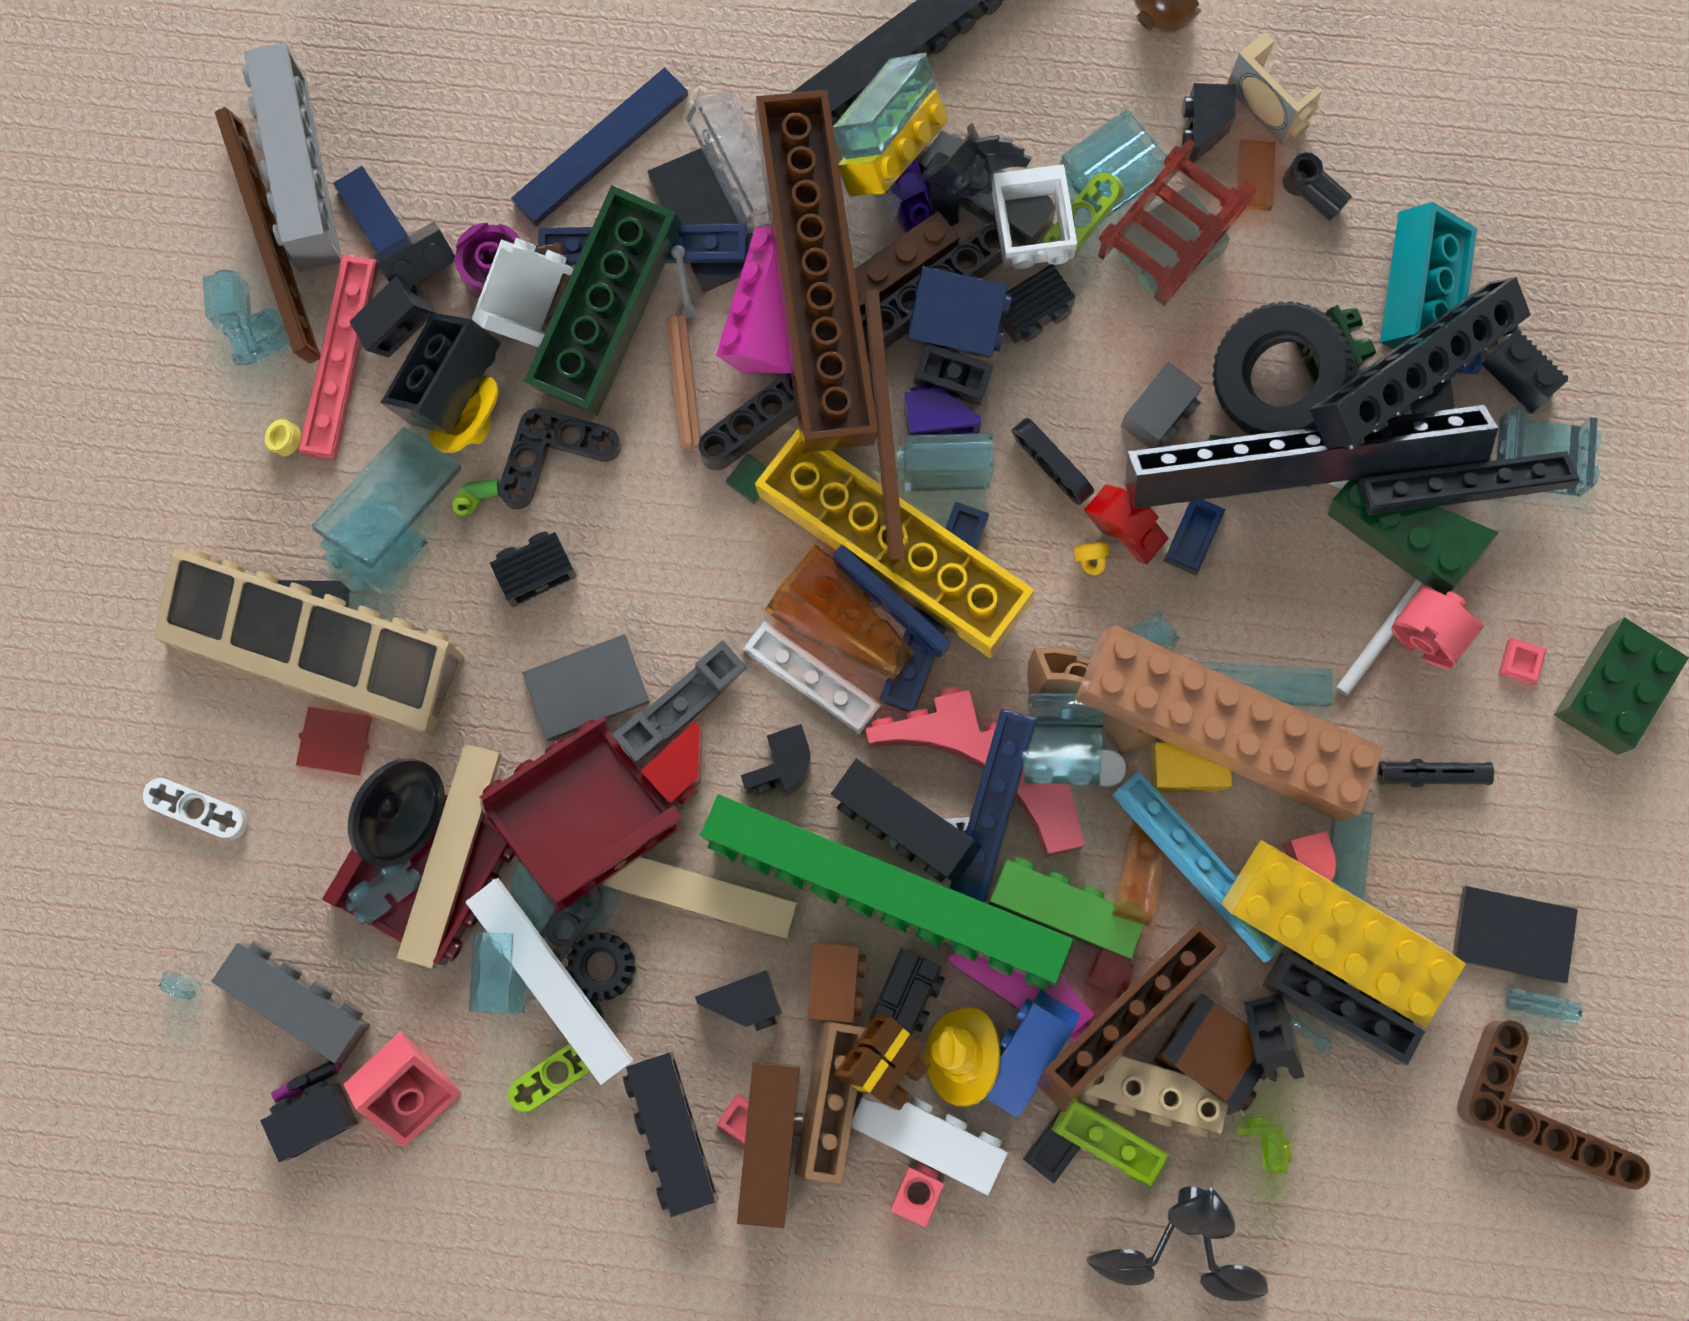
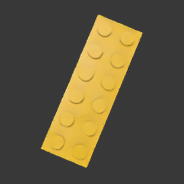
(1343, 934)

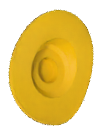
(474, 420)
(963, 1056)

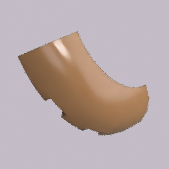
(1062, 672)

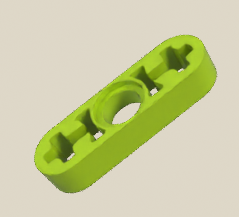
(1093, 191)
(528, 1080)

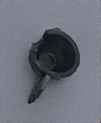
(969, 171)

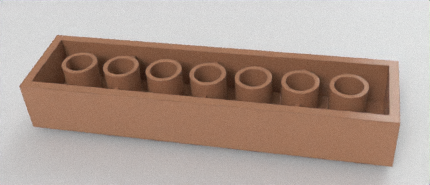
(1229, 723)

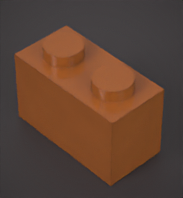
(834, 983)

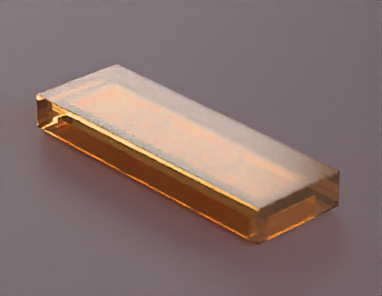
(1139, 878)

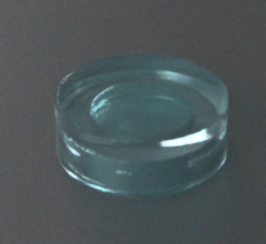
(178, 985)

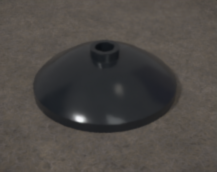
(396, 812)

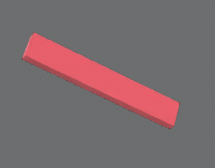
(337, 360)

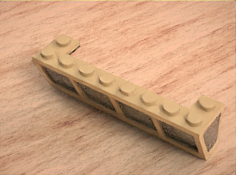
(307, 641)

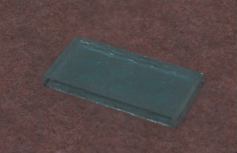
(386, 497)

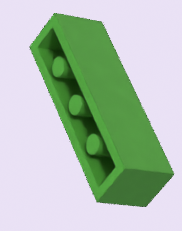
(1063, 908)

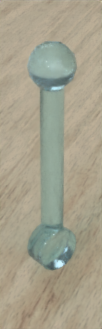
(1322, 1044)

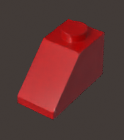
(678, 767)

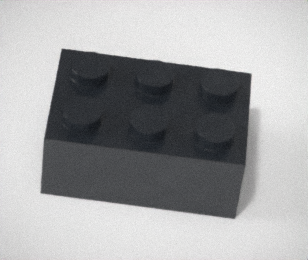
(441, 372)

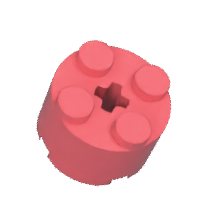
(1436, 626)

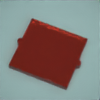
(333, 741)

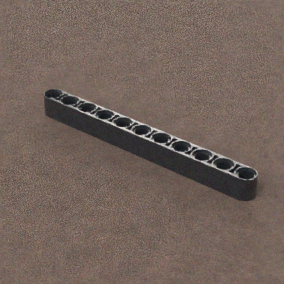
(780, 391)

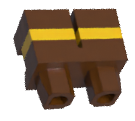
(882, 1061)

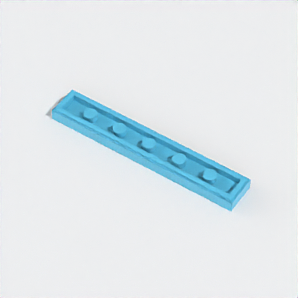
(1189, 855)

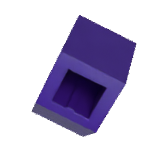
(916, 203)

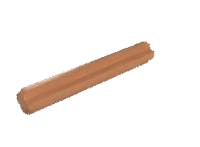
(683, 381)

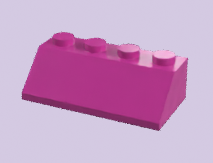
(755, 324)

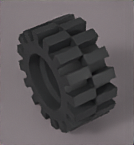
(623, 959)

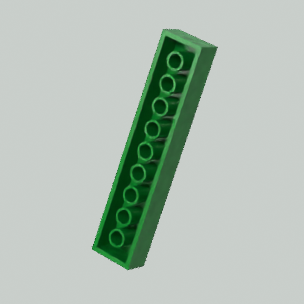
(889, 891)

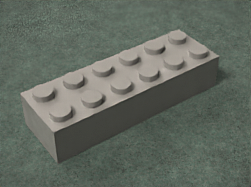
(291, 157)

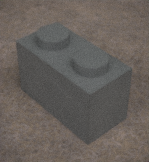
(1161, 406)

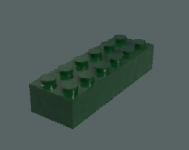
(604, 300)

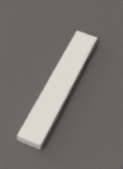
(551, 982)

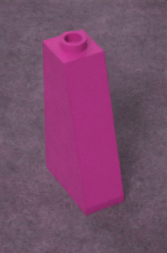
(1015, 990)

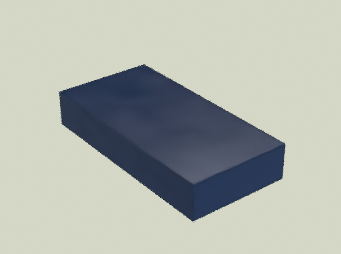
(1194, 535)

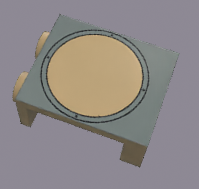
(1266, 97)

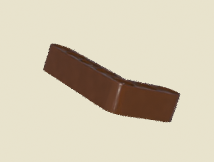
(1536, 1126)

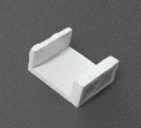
(520, 291)

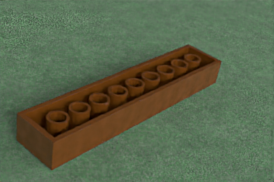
(815, 271)

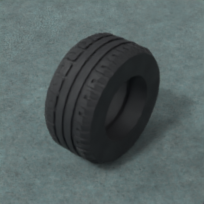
(1255, 335)

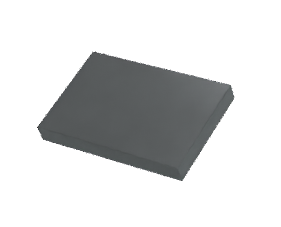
(586, 687)

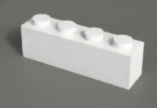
(934, 1141)

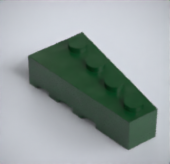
(1424, 542)

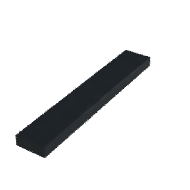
(1468, 483)

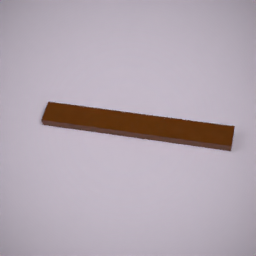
(262, 222)
(885, 434)

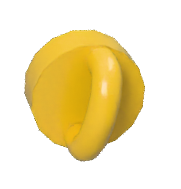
(1090, 551)

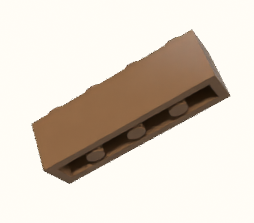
(828, 1107)

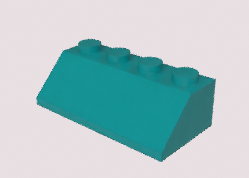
(1426, 270)

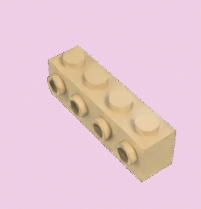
(1161, 1093)

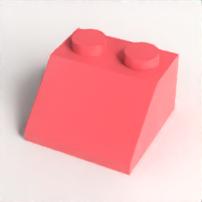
(401, 1089)

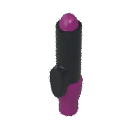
(300, 1083)

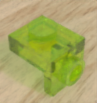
(1275, 1149)

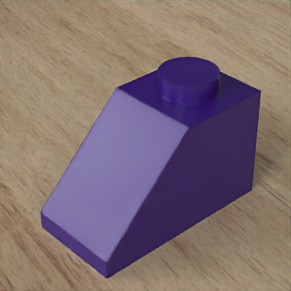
(938, 413)

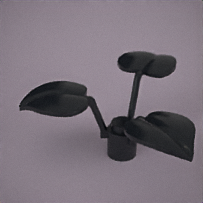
(1193, 1214)

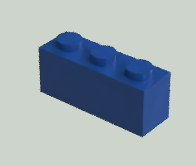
(1030, 1049)

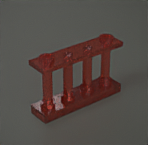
(1189, 252)

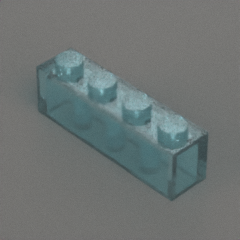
(884, 106)

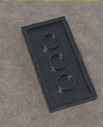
(694, 193)

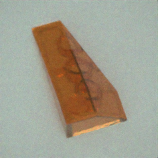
(830, 611)

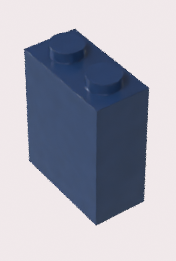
(958, 312)

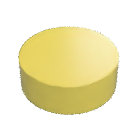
(282, 437)

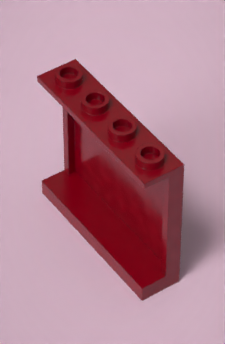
(578, 813)
(483, 867)

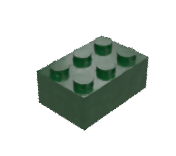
(1621, 686)

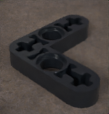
(541, 442)

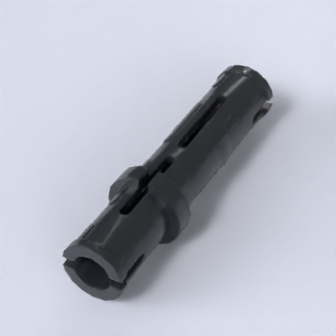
(1420, 773)

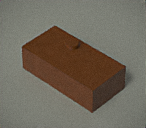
(769, 1144)

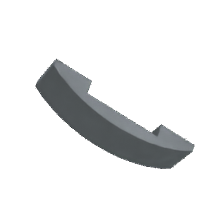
(680, 703)

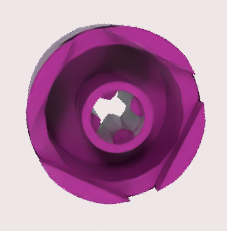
(477, 251)

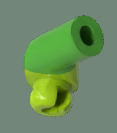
(472, 494)

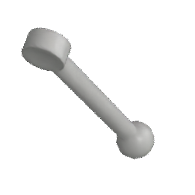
(688, 309)

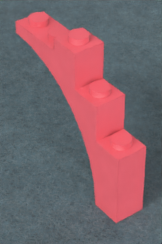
(956, 731)

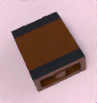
(1215, 1053)

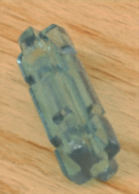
(1544, 1005)

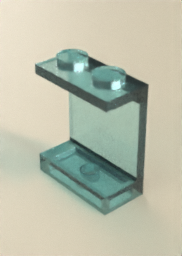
(1529, 437)
(1065, 741)
(494, 981)

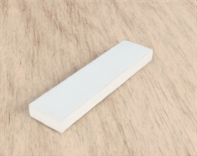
(811, 678)

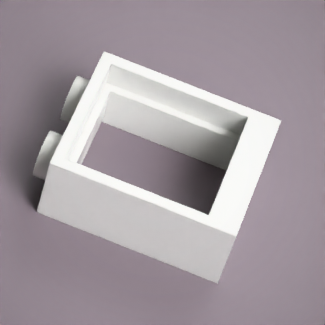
(1030, 184)

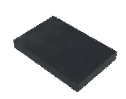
(1515, 934)

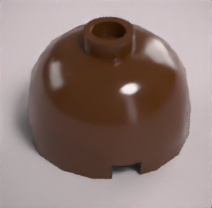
(1166, 14)

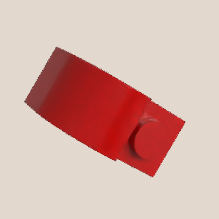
(1136, 528)

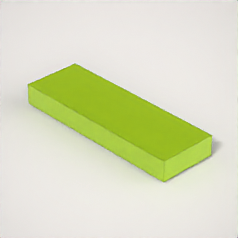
(1111, 1142)

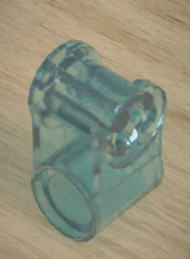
(252, 336)

